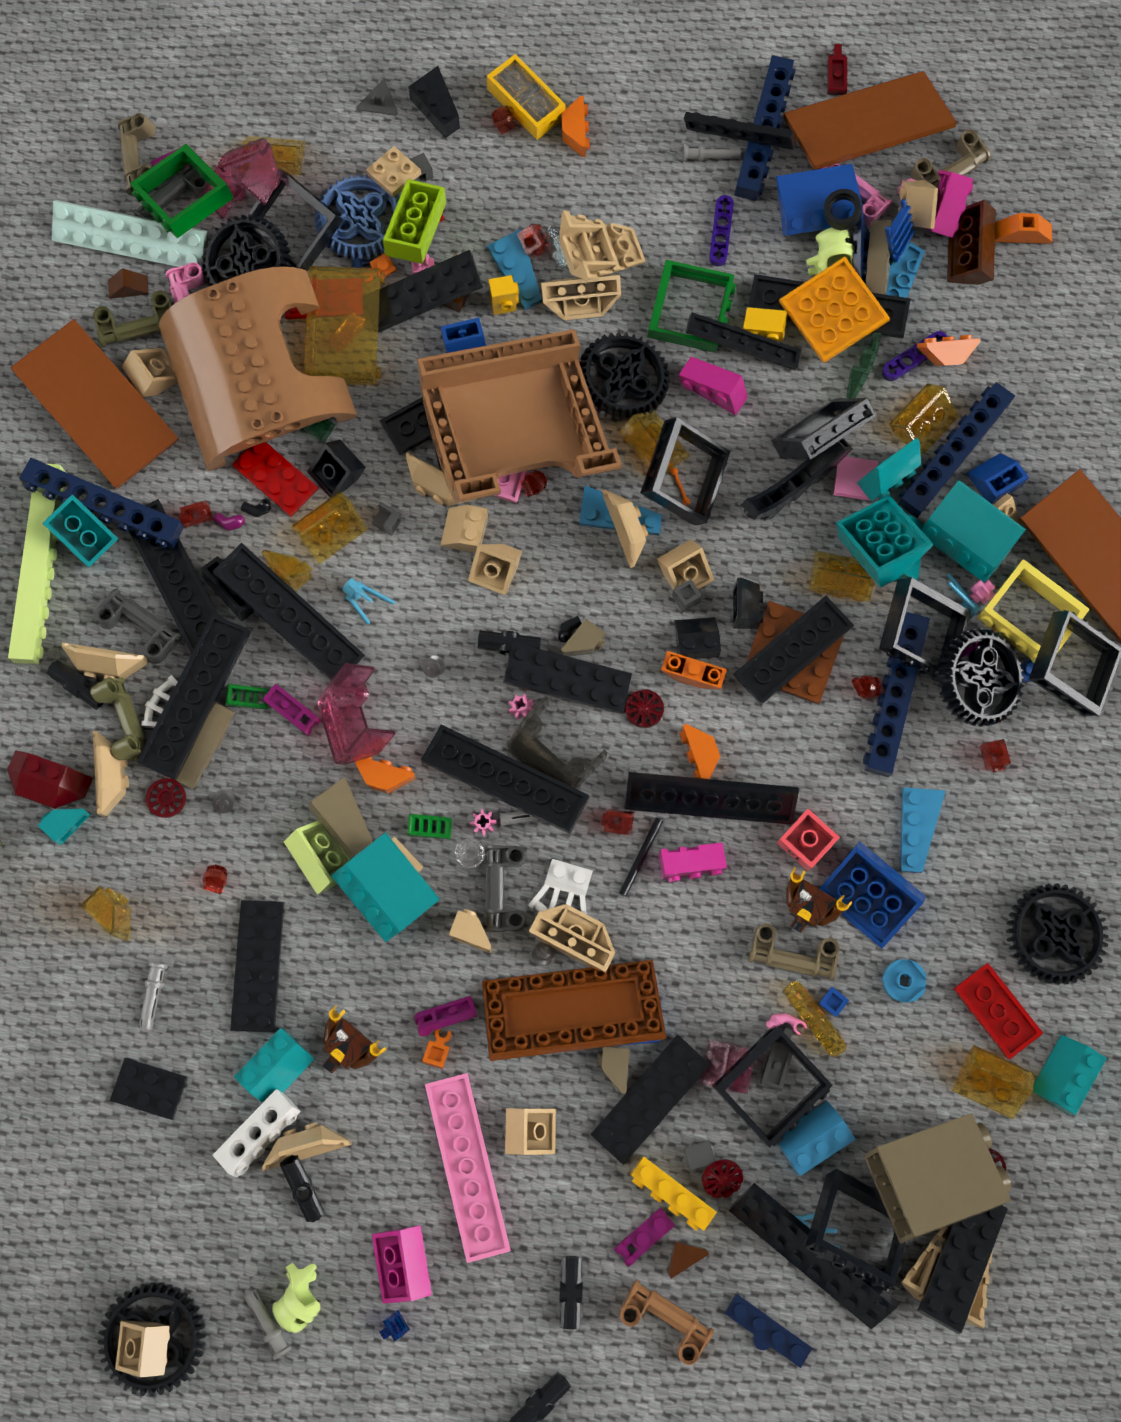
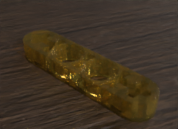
(829, 1038)

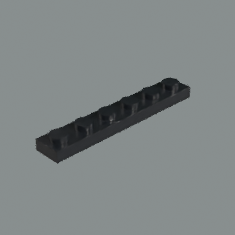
(740, 130)
(743, 341)

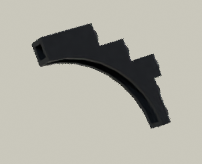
(790, 488)

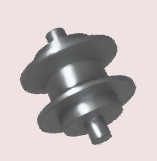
(433, 666)
(223, 801)
(543, 954)

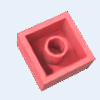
(808, 840)

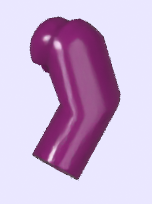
(229, 523)

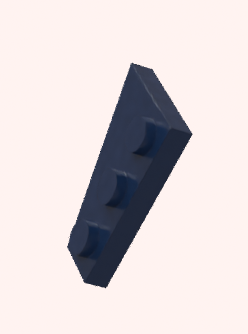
(861, 241)

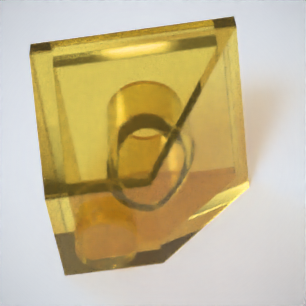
(288, 568)

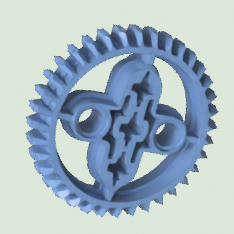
(358, 210)

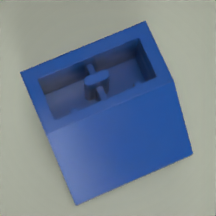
(463, 335)
(998, 477)

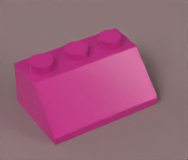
(401, 1264)

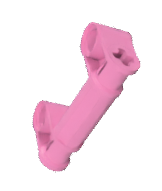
(875, 203)
(183, 280)

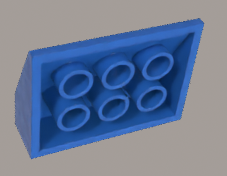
(804, 195)
(878, 894)

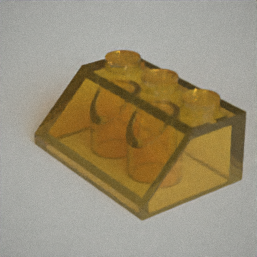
(287, 153)
(925, 417)
(643, 434)
(329, 527)
(840, 577)
(110, 911)
(994, 1082)

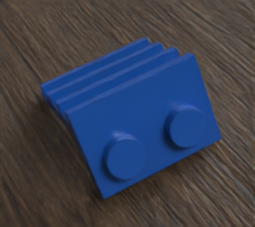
(900, 232)

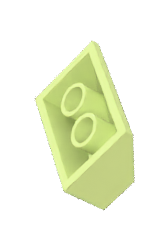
(316, 855)

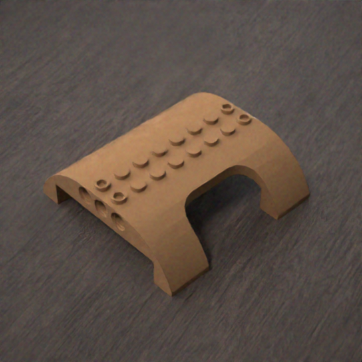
(238, 366)
(512, 413)

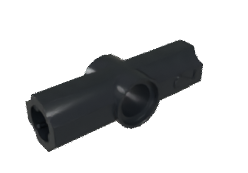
(502, 641)
(73, 683)
(306, 1199)
(570, 1292)
(543, 1400)

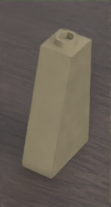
(342, 818)

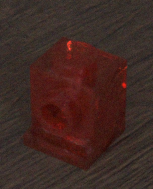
(530, 236)
(187, 514)
(998, 749)
(626, 825)

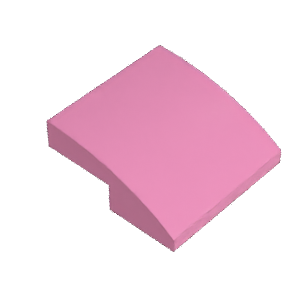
(848, 473)

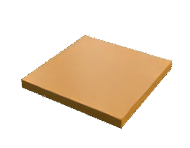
(834, 310)

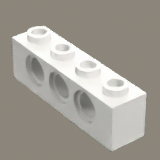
(228, 1153)

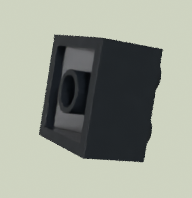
(335, 468)
(747, 604)
(697, 638)

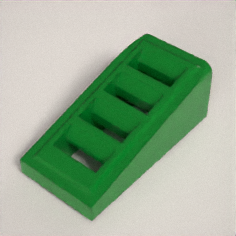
(247, 689)
(421, 818)

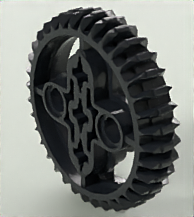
(244, 254)
(638, 351)
(965, 675)
(1047, 931)
(174, 1321)

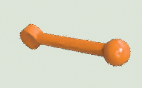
(686, 501)

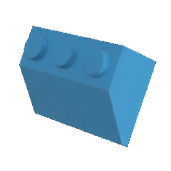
(815, 1138)

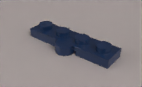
(767, 1331)

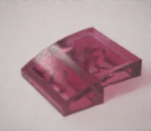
(721, 1058)

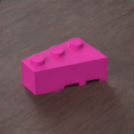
(950, 202)
(714, 384)
(692, 862)

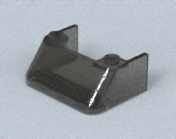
(533, 753)

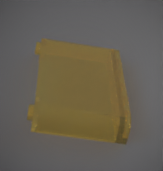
(345, 327)

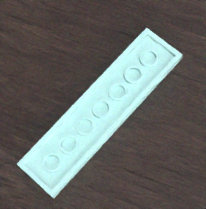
(125, 235)

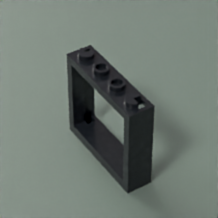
(323, 237)
(823, 429)
(651, 487)
(911, 587)
(1104, 673)
(804, 1107)
(840, 1259)

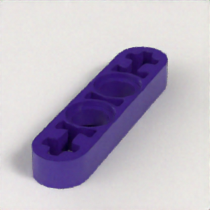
(723, 231)
(911, 353)

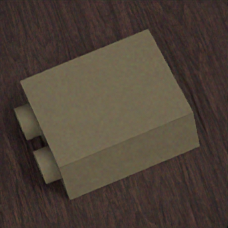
(938, 1177)

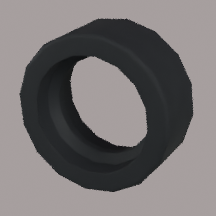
(842, 194)

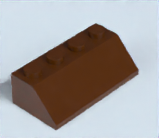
(973, 246)

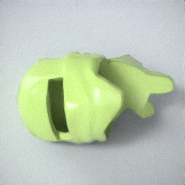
(832, 247)
(297, 1304)

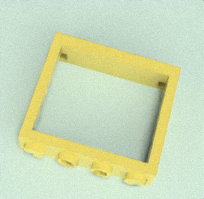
(1044, 587)

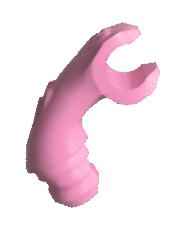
(780, 1019)

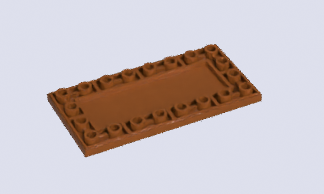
(869, 120)
(94, 404)
(1084, 542)
(572, 1010)

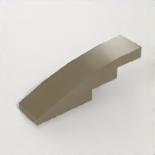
(878, 258)
(206, 744)

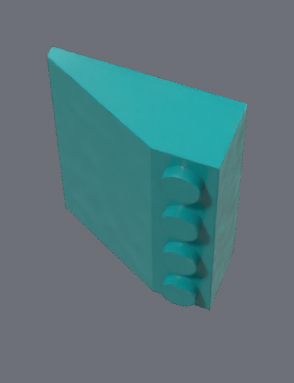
(972, 531)
(883, 540)
(385, 887)

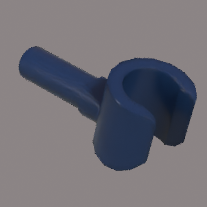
(359, 263)

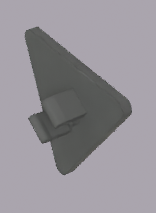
(379, 101)

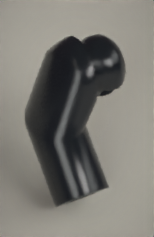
(258, 510)
(566, 629)

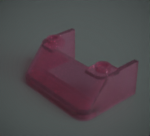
(250, 169)
(344, 717)

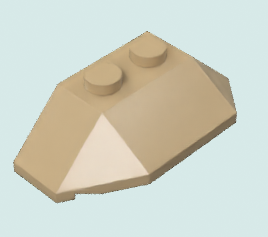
(581, 298)
(429, 481)
(627, 525)
(103, 662)
(109, 775)
(574, 935)
(305, 1144)

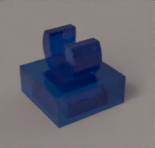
(394, 1326)

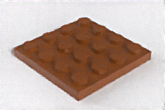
(813, 679)

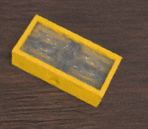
(526, 96)

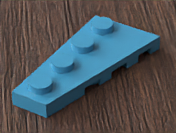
(513, 261)
(904, 271)
(596, 514)
(918, 824)

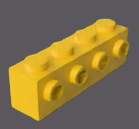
(669, 1190)

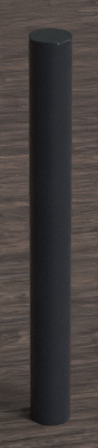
(640, 857)

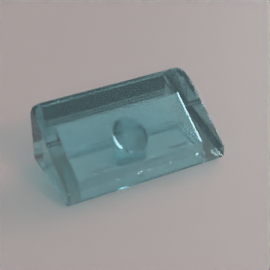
(554, 249)

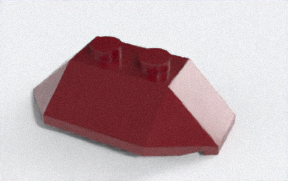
(46, 780)

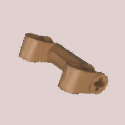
(671, 1315)

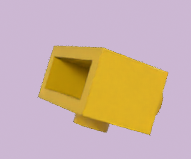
(503, 294)
(766, 323)

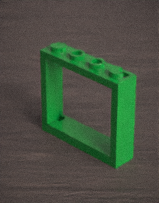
(196, 211)
(693, 273)

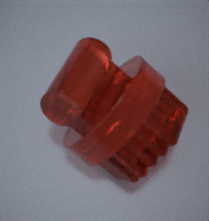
(503, 119)
(534, 483)
(867, 686)
(215, 878)

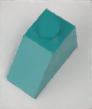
(62, 823)

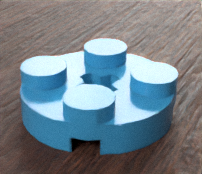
(916, 980)

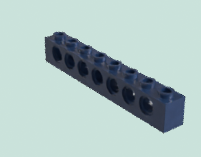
(780, 69)
(996, 396)
(37, 471)
(876, 764)

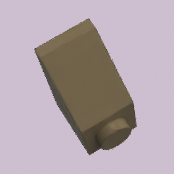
(584, 640)
(615, 1066)

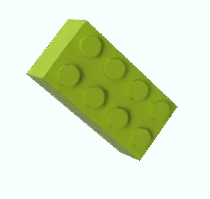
(414, 221)

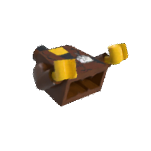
(811, 903)
(347, 1044)

